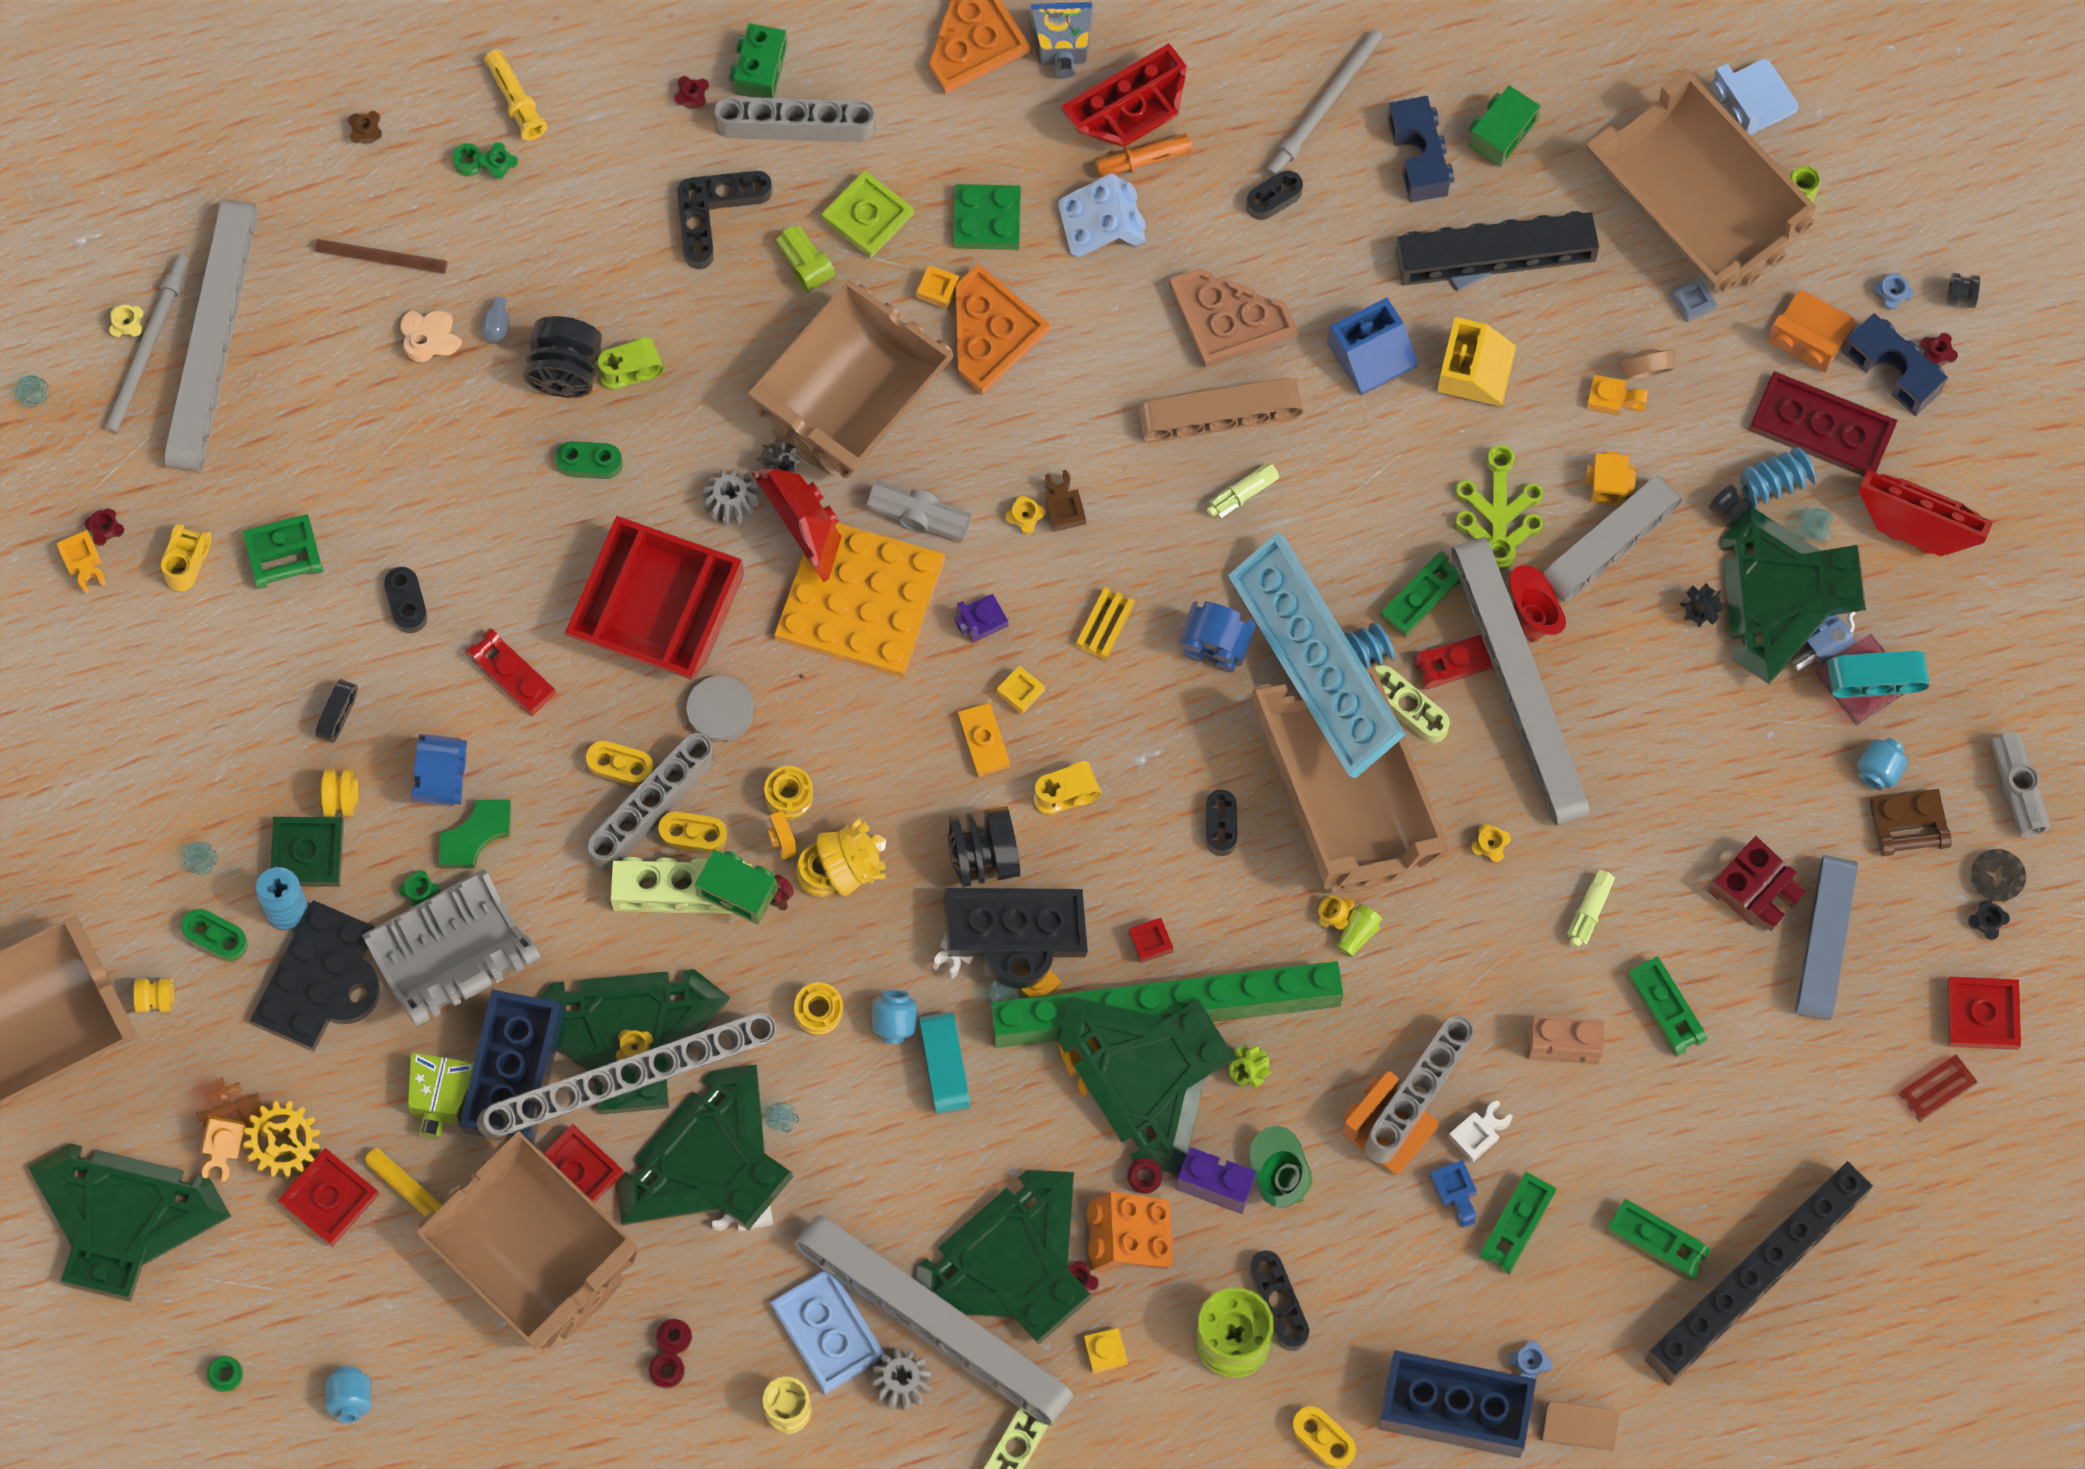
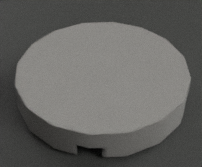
(720, 708)

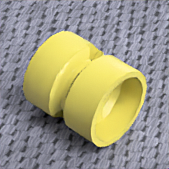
(787, 1405)

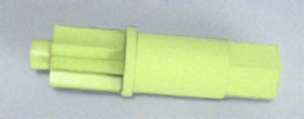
(1237, 494)
(1587, 915)

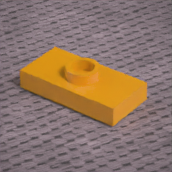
(984, 739)

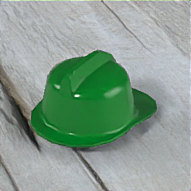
(1280, 1167)

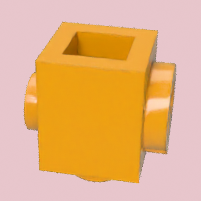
(1610, 478)

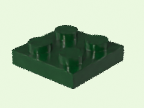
(309, 849)

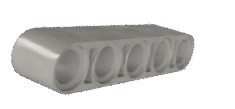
(781, 110)
(1612, 538)
(653, 786)
(1415, 1103)

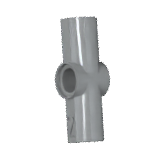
(919, 511)
(2025, 803)

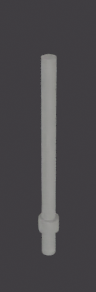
(1291, 147)
(170, 288)

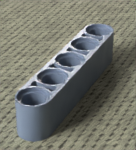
(1826, 937)

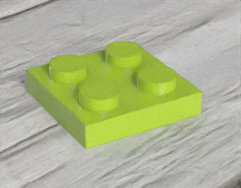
(867, 214)

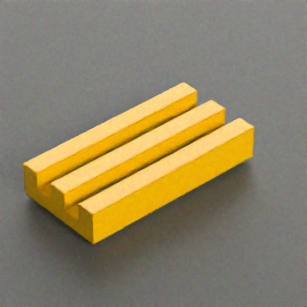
(1116, 600)

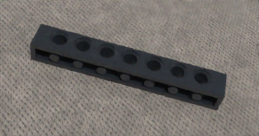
(1758, 1273)

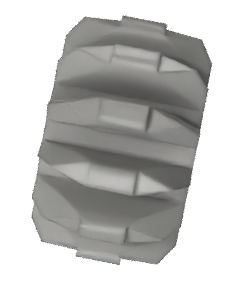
(719, 502)
(892, 1388)

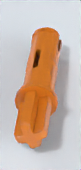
(1144, 155)

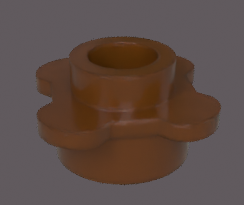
(367, 135)

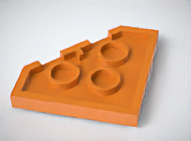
(975, 41)
(992, 328)

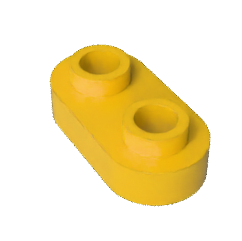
(621, 763)
(694, 830)
(1324, 1438)

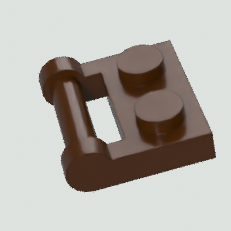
(1910, 812)

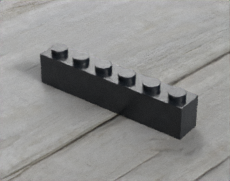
(1497, 248)

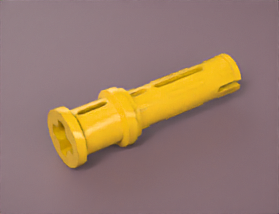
(520, 106)

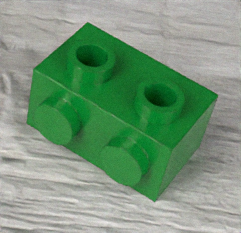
(759, 61)
(1503, 125)
(736, 886)

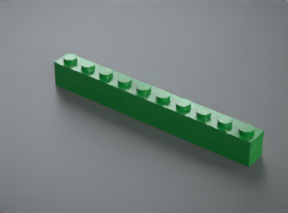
(1222, 997)

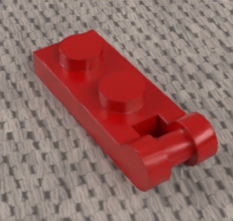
(1457, 660)
(511, 673)

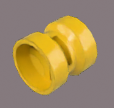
(156, 995)

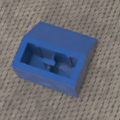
(1372, 346)

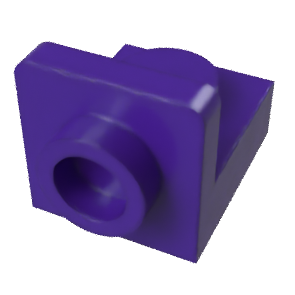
(980, 618)

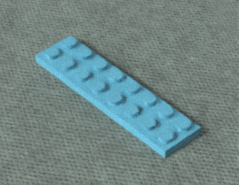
(1316, 655)

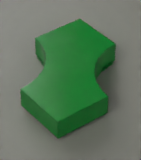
(463, 845)

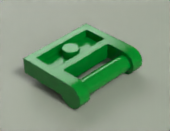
(280, 541)

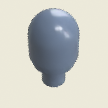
(495, 321)

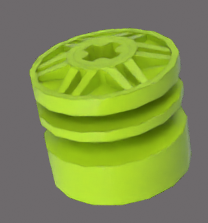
(1235, 1314)

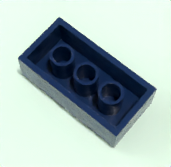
(512, 1057)
(1457, 1404)

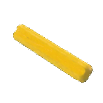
(402, 1182)

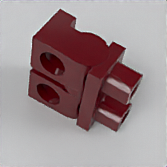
(1755, 882)

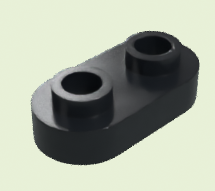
(404, 598)

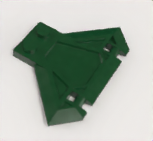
(1783, 591)
(632, 1004)
(1146, 1071)
(708, 1158)
(121, 1215)
(1014, 1258)

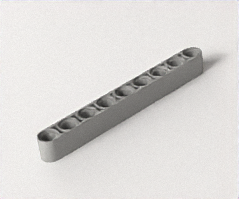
(211, 335)
(1520, 681)
(611, 1079)
(934, 1320)

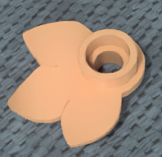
(428, 335)

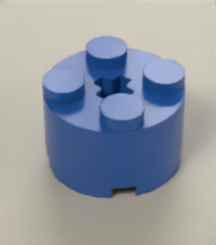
(1216, 635)
(439, 770)

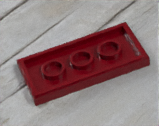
(1822, 424)

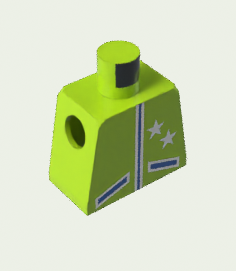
(437, 1091)

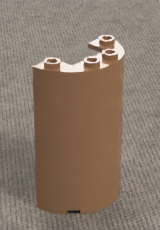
(1706, 184)
(1358, 827)

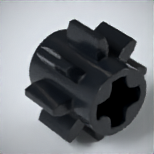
(779, 456)
(1696, 611)

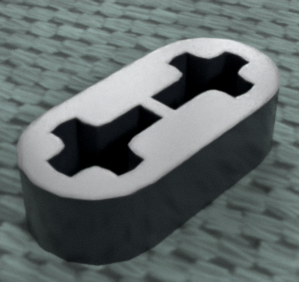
(1276, 198)
(336, 710)
(1213, 823)

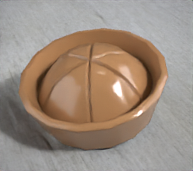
(1648, 363)

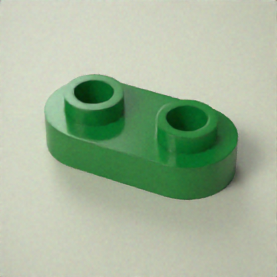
(587, 462)
(216, 935)

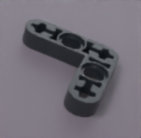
(708, 199)

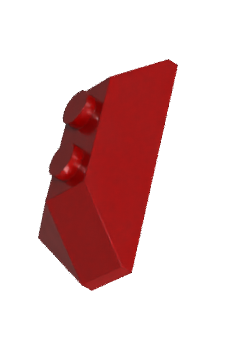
(1131, 100)
(1921, 515)
(803, 516)

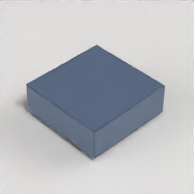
(1693, 300)

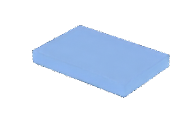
(827, 1330)

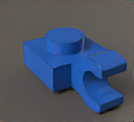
(1456, 1187)

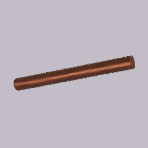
(381, 256)

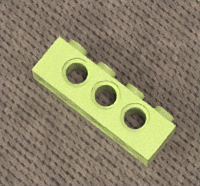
(663, 897)

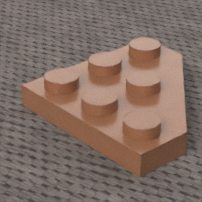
(1229, 317)

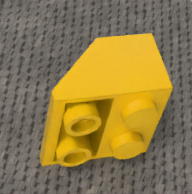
(1476, 363)

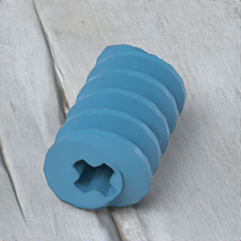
(1777, 474)
(1371, 644)
(281, 898)

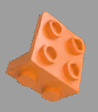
(1811, 330)
(1363, 1117)
(1129, 1231)

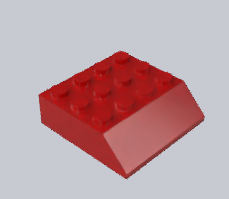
(656, 598)

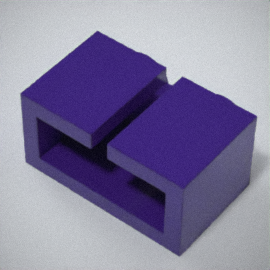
(1218, 1184)

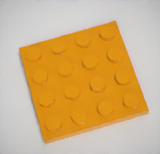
(868, 605)

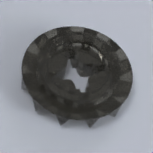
(2011, 869)

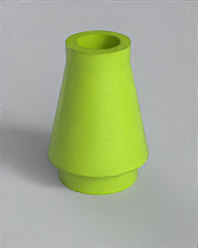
(1360, 928)

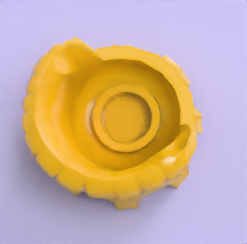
(851, 857)

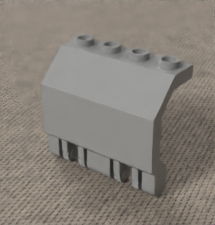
(449, 947)

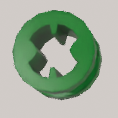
(465, 169)

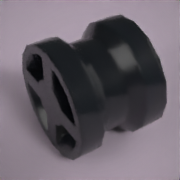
(1963, 290)
(1729, 505)

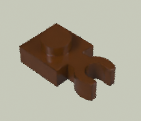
(1063, 506)

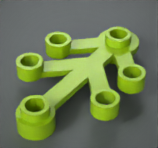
(1500, 514)

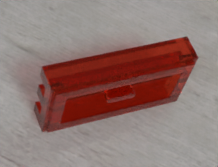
(1915, 1103)

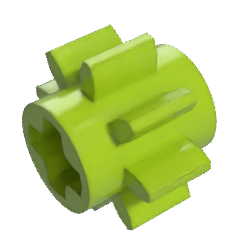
(1249, 1066)

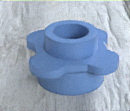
(1898, 283)
(1530, 1351)

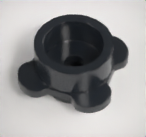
(1993, 911)

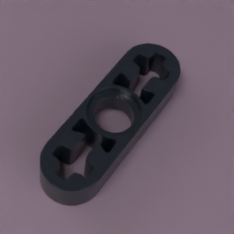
(1278, 1272)

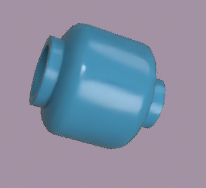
(1882, 764)
(894, 1016)
(348, 1394)

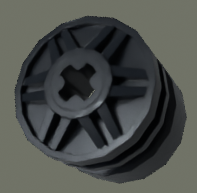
(562, 357)
(984, 846)

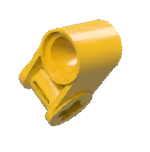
(185, 550)
(1070, 786)

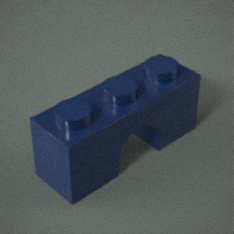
(1415, 123)
(1879, 343)

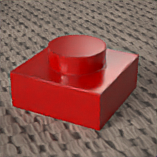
(1150, 940)

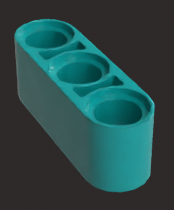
(1878, 674)
(944, 1062)

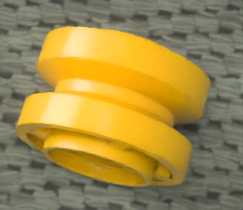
(785, 778)
(339, 792)
(807, 878)
(823, 993)

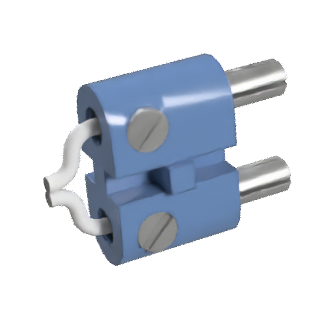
(1827, 641)

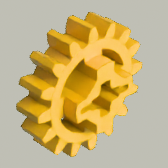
(295, 1149)

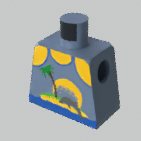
(1062, 34)

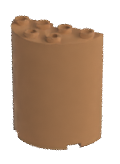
(847, 380)
(55, 1009)
(530, 1243)

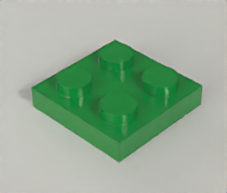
(987, 216)

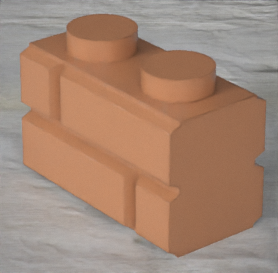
(1566, 1039)

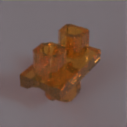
(244, 1106)

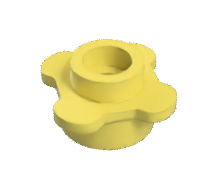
(122, 313)

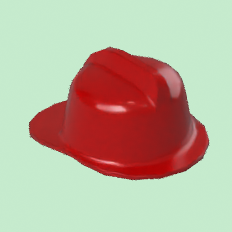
(1535, 603)

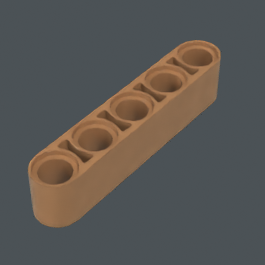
(1219, 410)

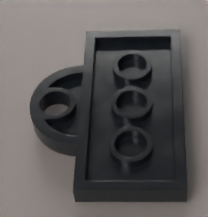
(1015, 928)
(318, 979)

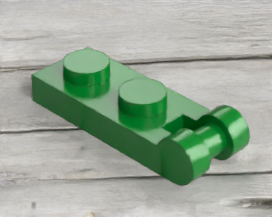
(1421, 595)
(1666, 1005)
(1518, 1221)
(1658, 1239)

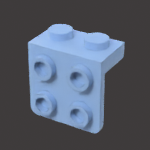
(1754, 95)
(1101, 215)

